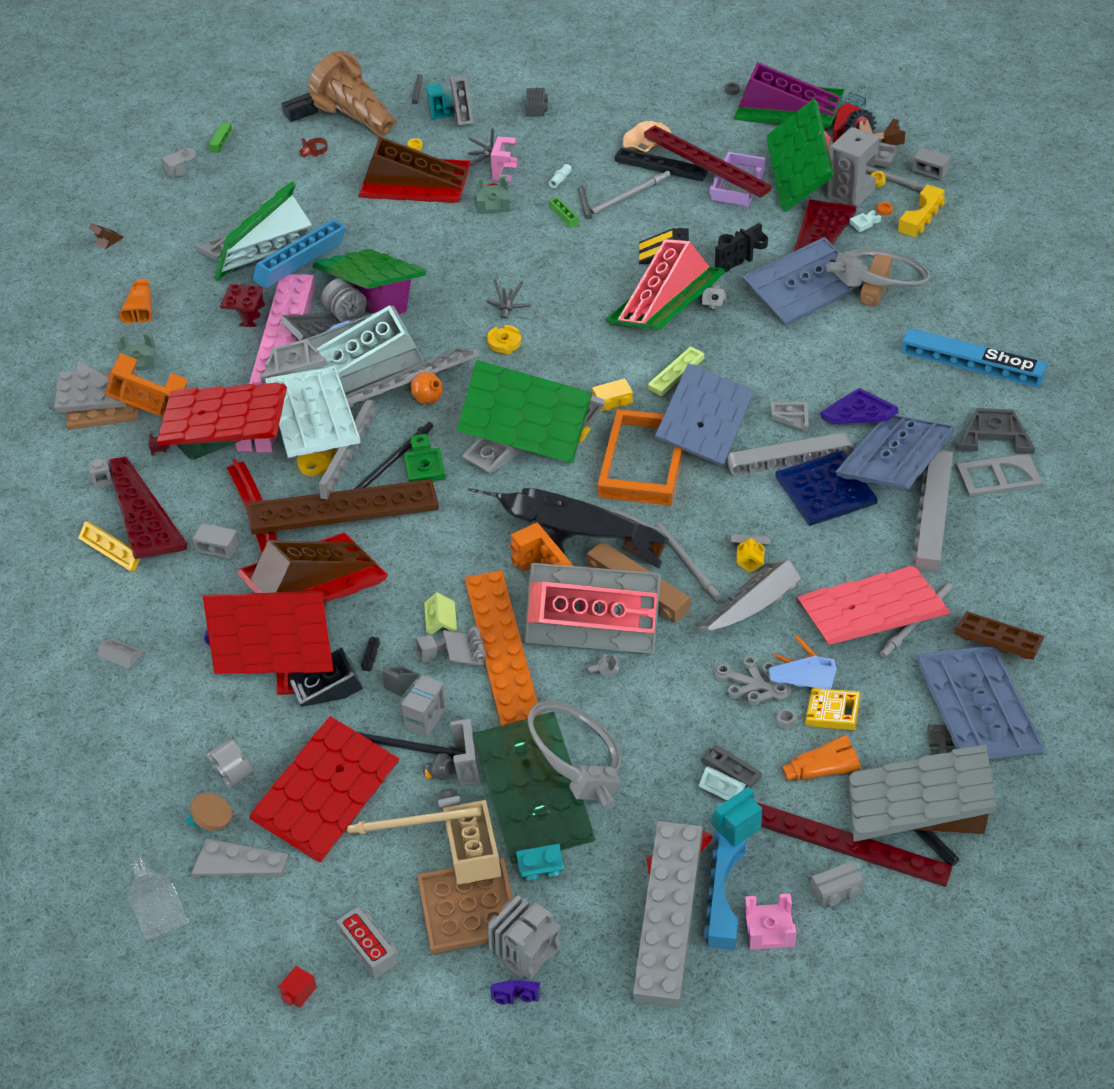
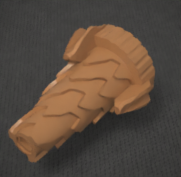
(339, 85)

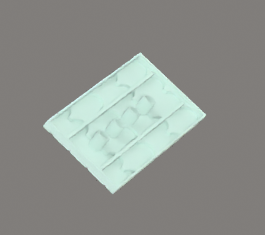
(315, 412)

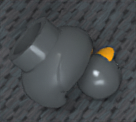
(440, 768)

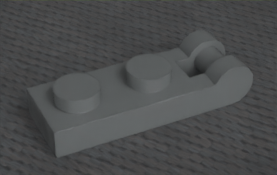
(731, 766)

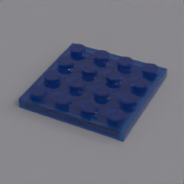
(820, 492)

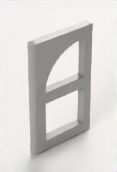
(1021, 462)

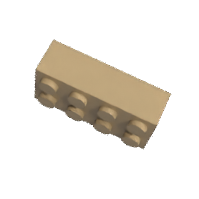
(473, 845)

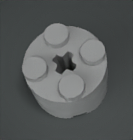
(229, 763)

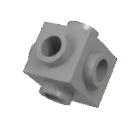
(706, 296)

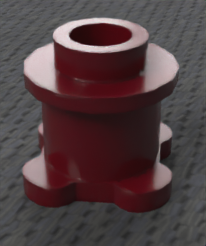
(154, 446)

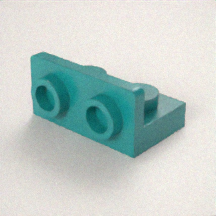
(540, 861)

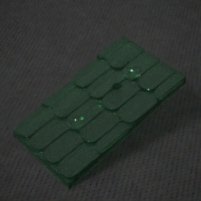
(526, 791)

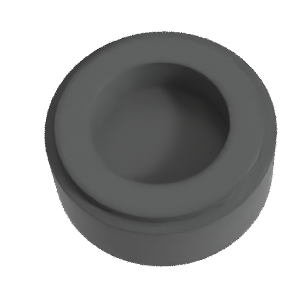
(732, 88)

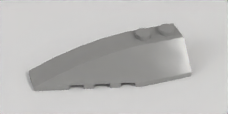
(755, 594)

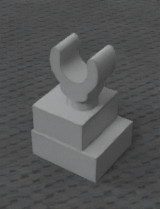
(427, 647)

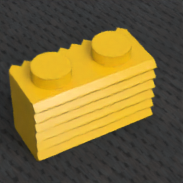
(614, 394)

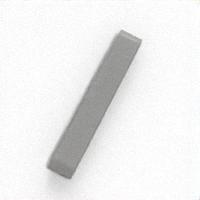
(787, 454)

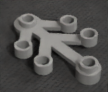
(753, 683)

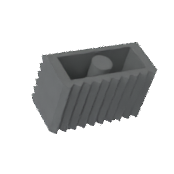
(536, 102)

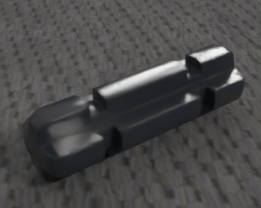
(370, 654)

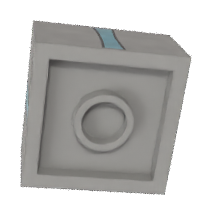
(424, 705)

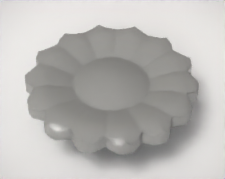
(187, 154)

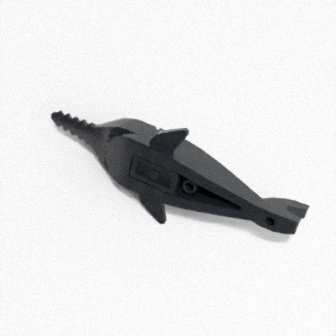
(566, 517)

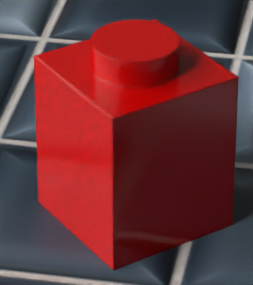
(297, 987)

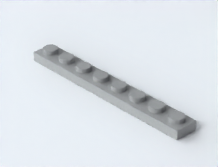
(345, 453)

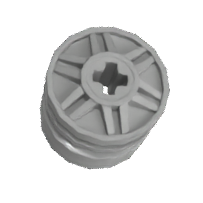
(343, 300)

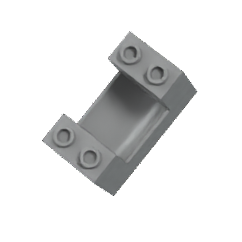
(848, 162)

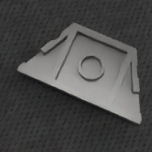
(292, 358)

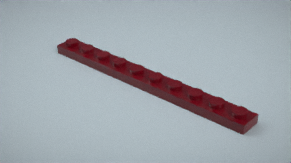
(708, 161)
(866, 850)

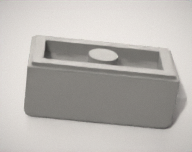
(118, 653)

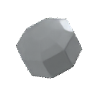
(786, 719)

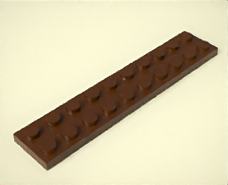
(342, 506)

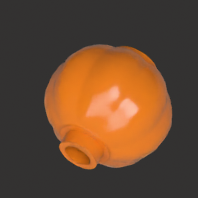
(426, 388)

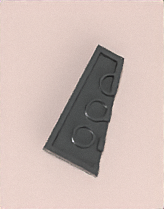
(308, 325)

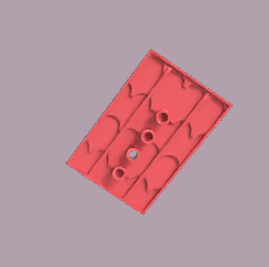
(872, 605)

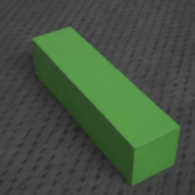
(220, 137)
(563, 212)

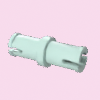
(560, 176)

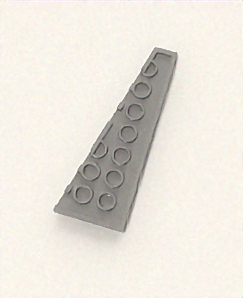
(432, 365)

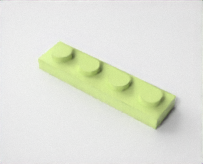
(673, 373)

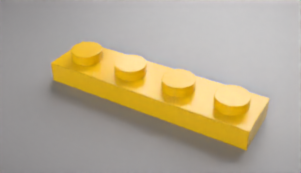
(108, 545)

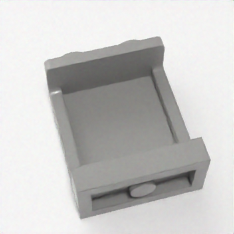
(466, 764)

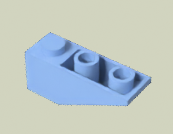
(810, 672)

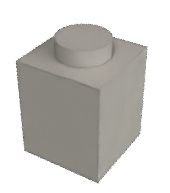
(174, 165)

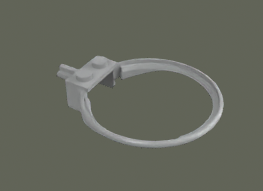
(853, 271)
(587, 781)

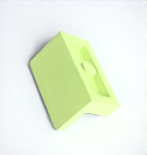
(440, 613)

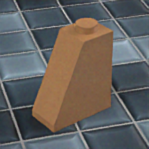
(871, 293)

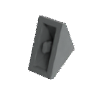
(398, 679)

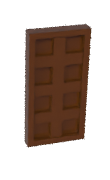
(999, 635)

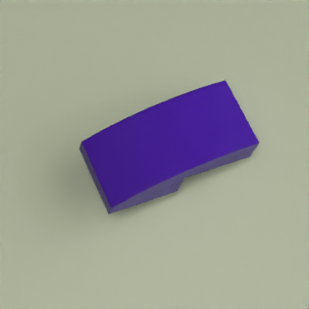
(507, 991)

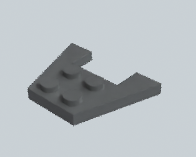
(996, 424)

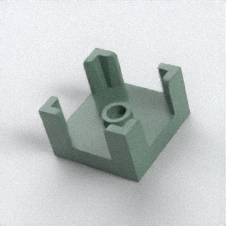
(493, 198)
(143, 352)

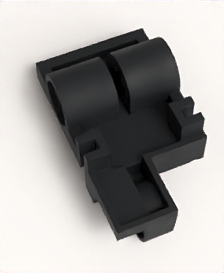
(734, 249)

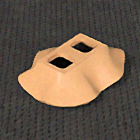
(635, 136)

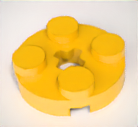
(503, 346)

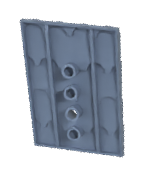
(799, 282)
(706, 403)
(896, 452)
(979, 701)

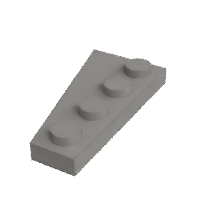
(236, 860)

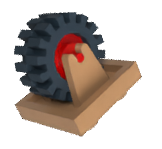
(863, 121)

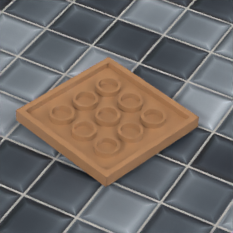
(100, 417)
(461, 913)

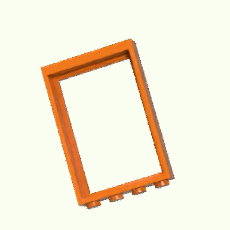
(634, 490)

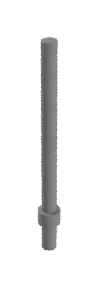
(655, 180)
(914, 185)
(706, 583)
(895, 641)

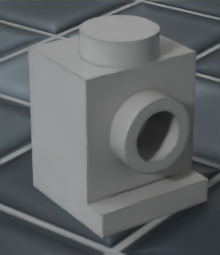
(98, 469)

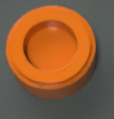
(884, 208)

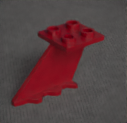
(245, 301)

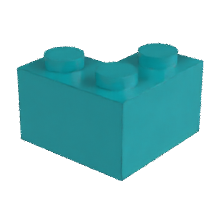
(438, 103)

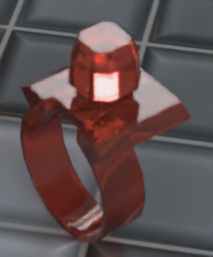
(310, 148)

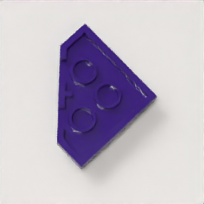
(859, 408)

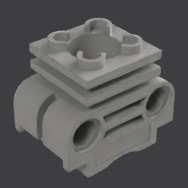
(524, 936)

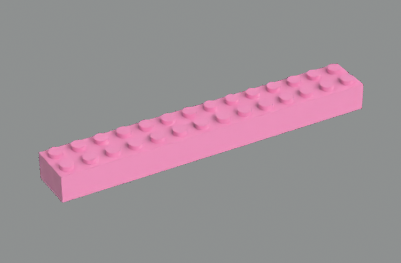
(292, 297)

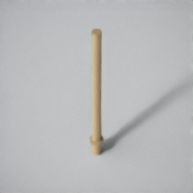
(362, 827)

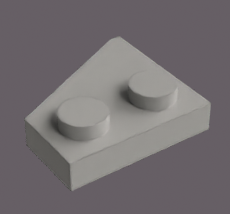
(213, 249)
(791, 414)

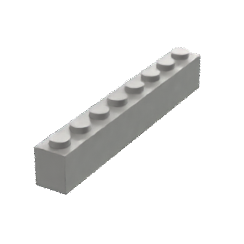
(933, 513)

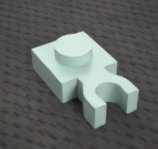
(863, 222)

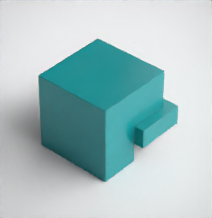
(738, 817)

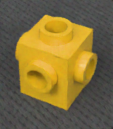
(750, 555)

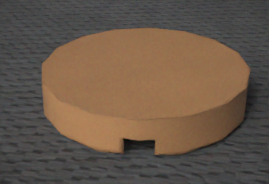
(211, 811)

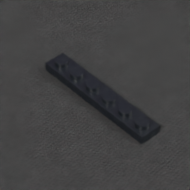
(661, 164)

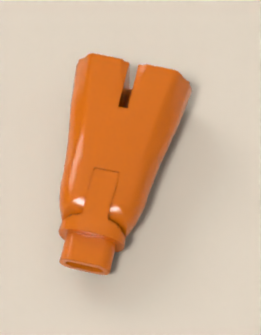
(137, 303)
(827, 760)

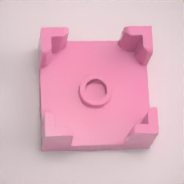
(502, 159)
(770, 924)

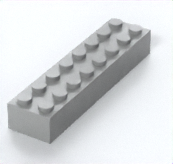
(668, 915)

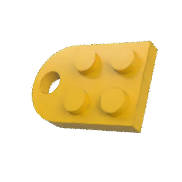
(319, 459)

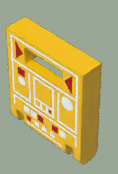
(828, 707)

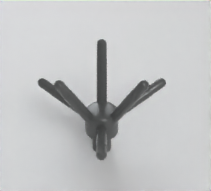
(487, 149)
(506, 303)

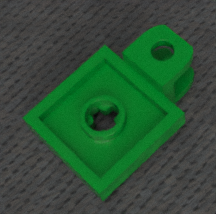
(421, 455)

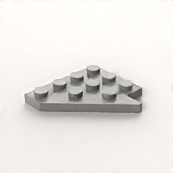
(83, 391)

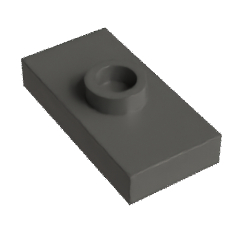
(447, 798)

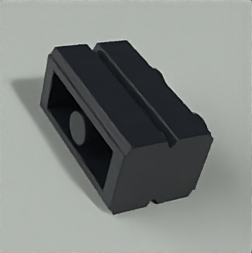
(299, 107)

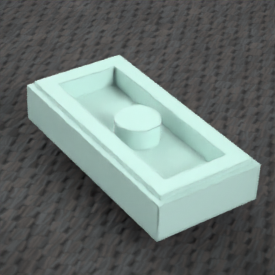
(720, 784)

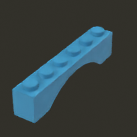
(723, 922)

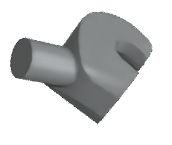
(605, 666)

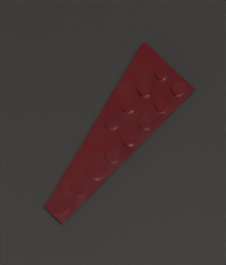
(824, 220)
(145, 521)

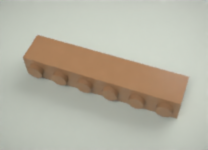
(672, 602)

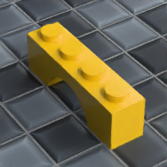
(914, 221)

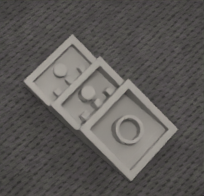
(490, 454)

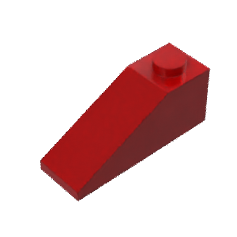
(841, 118)

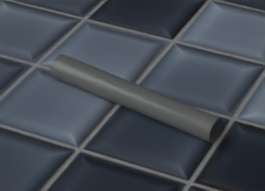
(417, 89)
(586, 208)

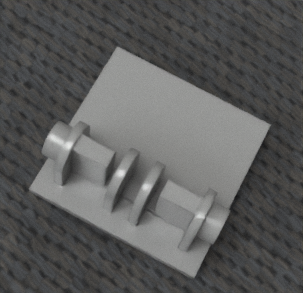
(465, 647)

